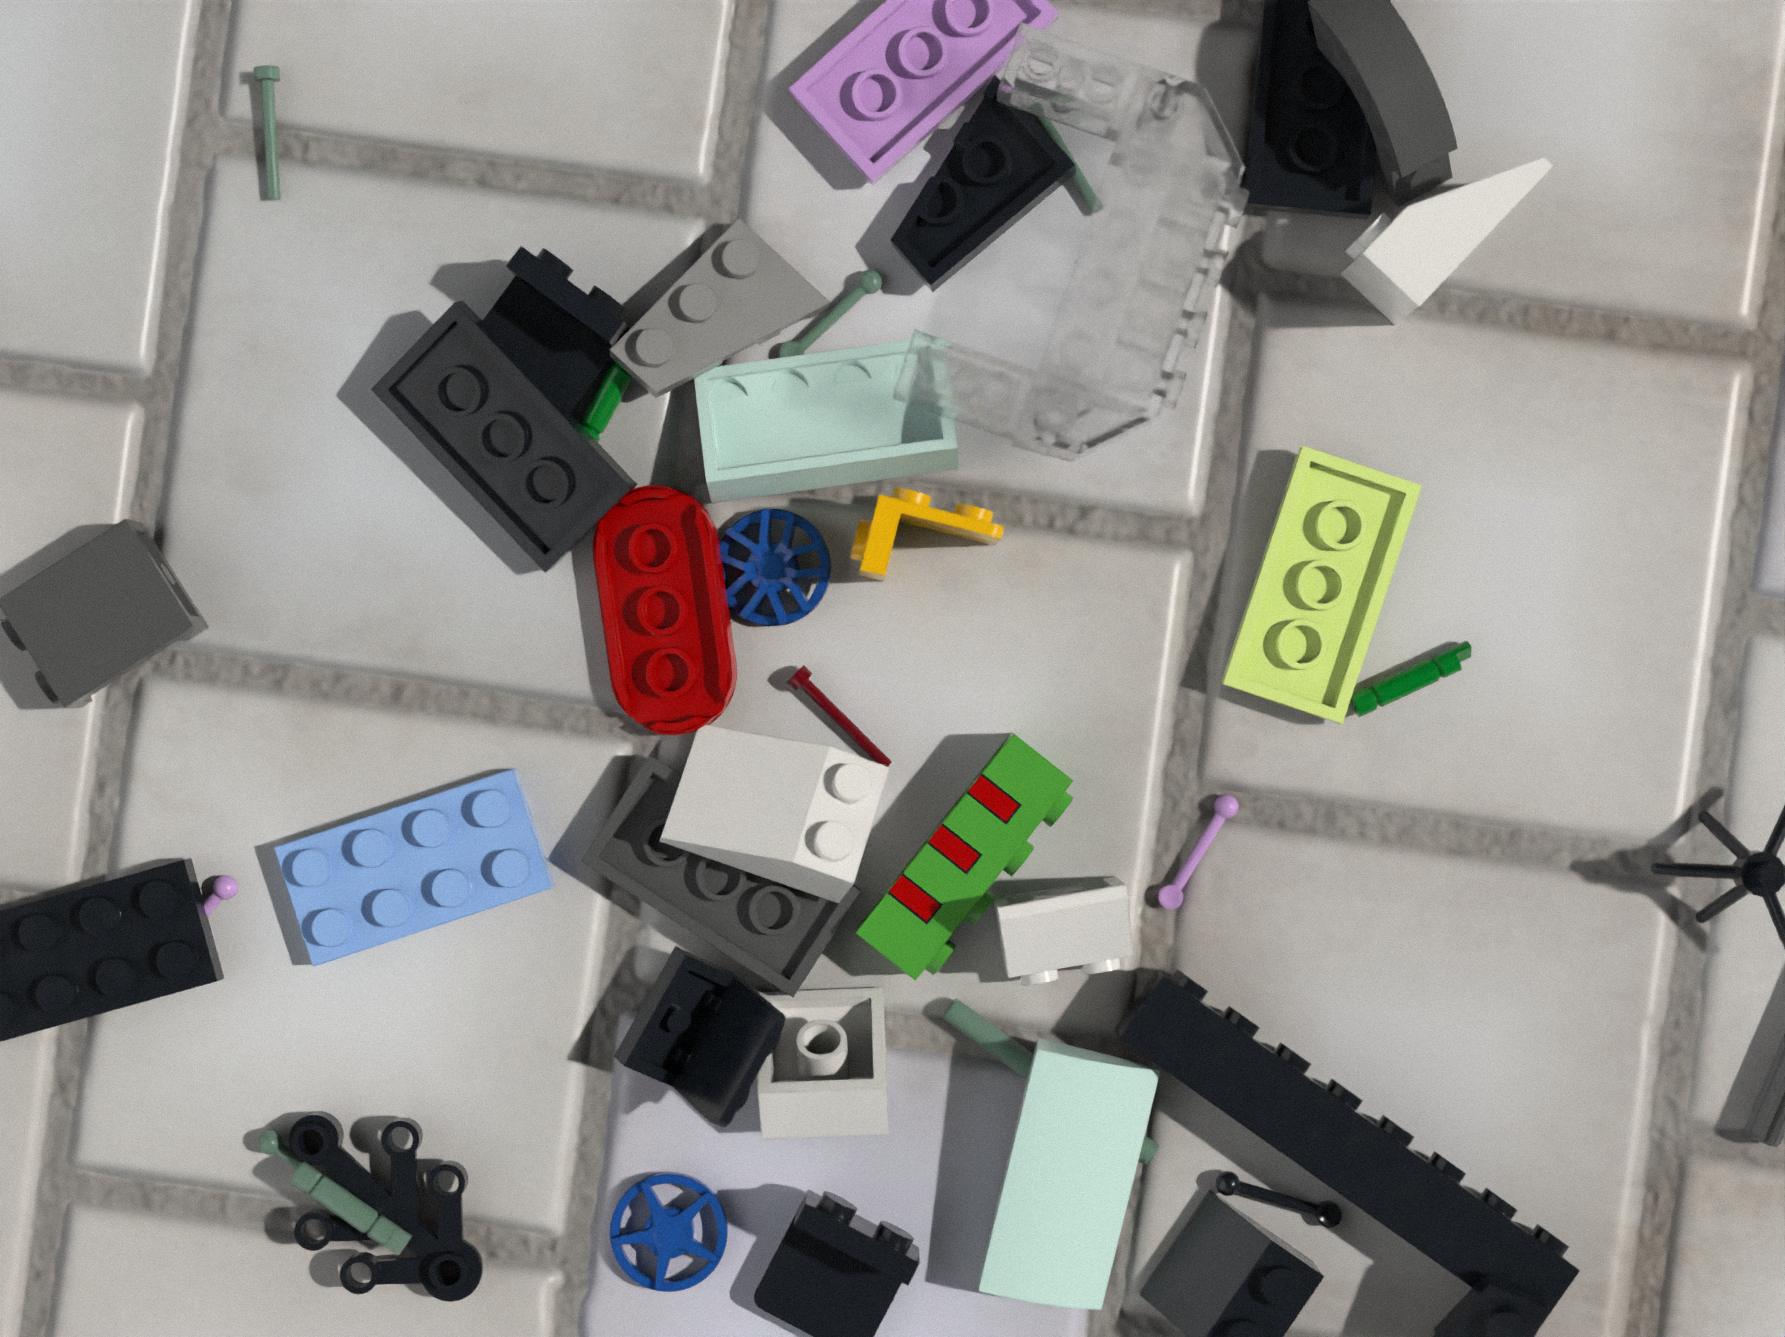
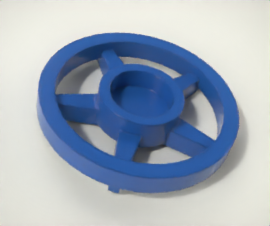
(668, 1232)

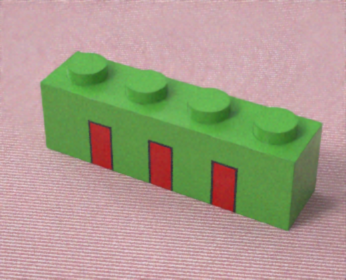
(964, 856)

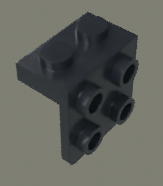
(556, 325)
(702, 1035)
(836, 1269)

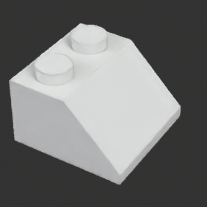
(1064, 929)
(827, 1066)

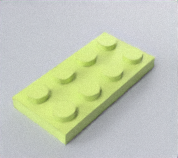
(1321, 584)

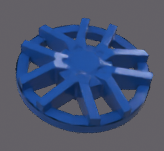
(775, 567)

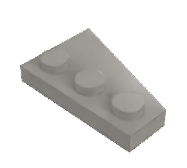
(716, 309)

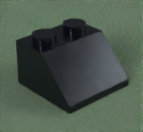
(1230, 1276)

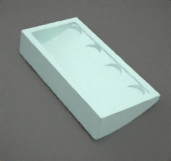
(815, 424)
(1068, 1177)

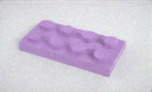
(910, 73)

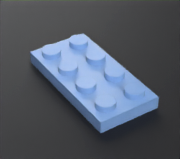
(414, 867)

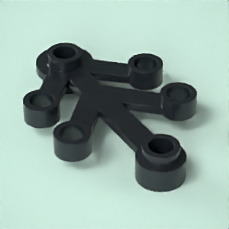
(398, 1206)

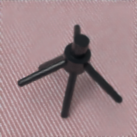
(1752, 872)

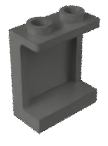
(99, 613)

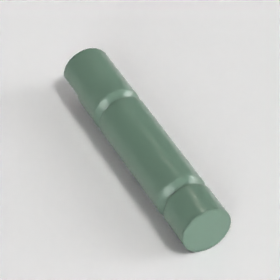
(350, 1208)

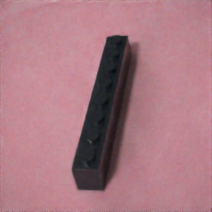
(1337, 1143)

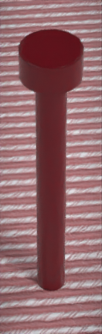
(802, 680)

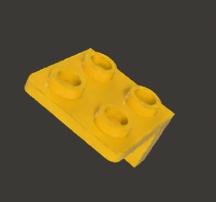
(876, 537)

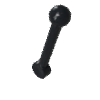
(1326, 1212)

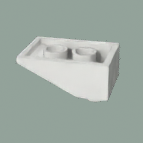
(1410, 256)
(776, 808)

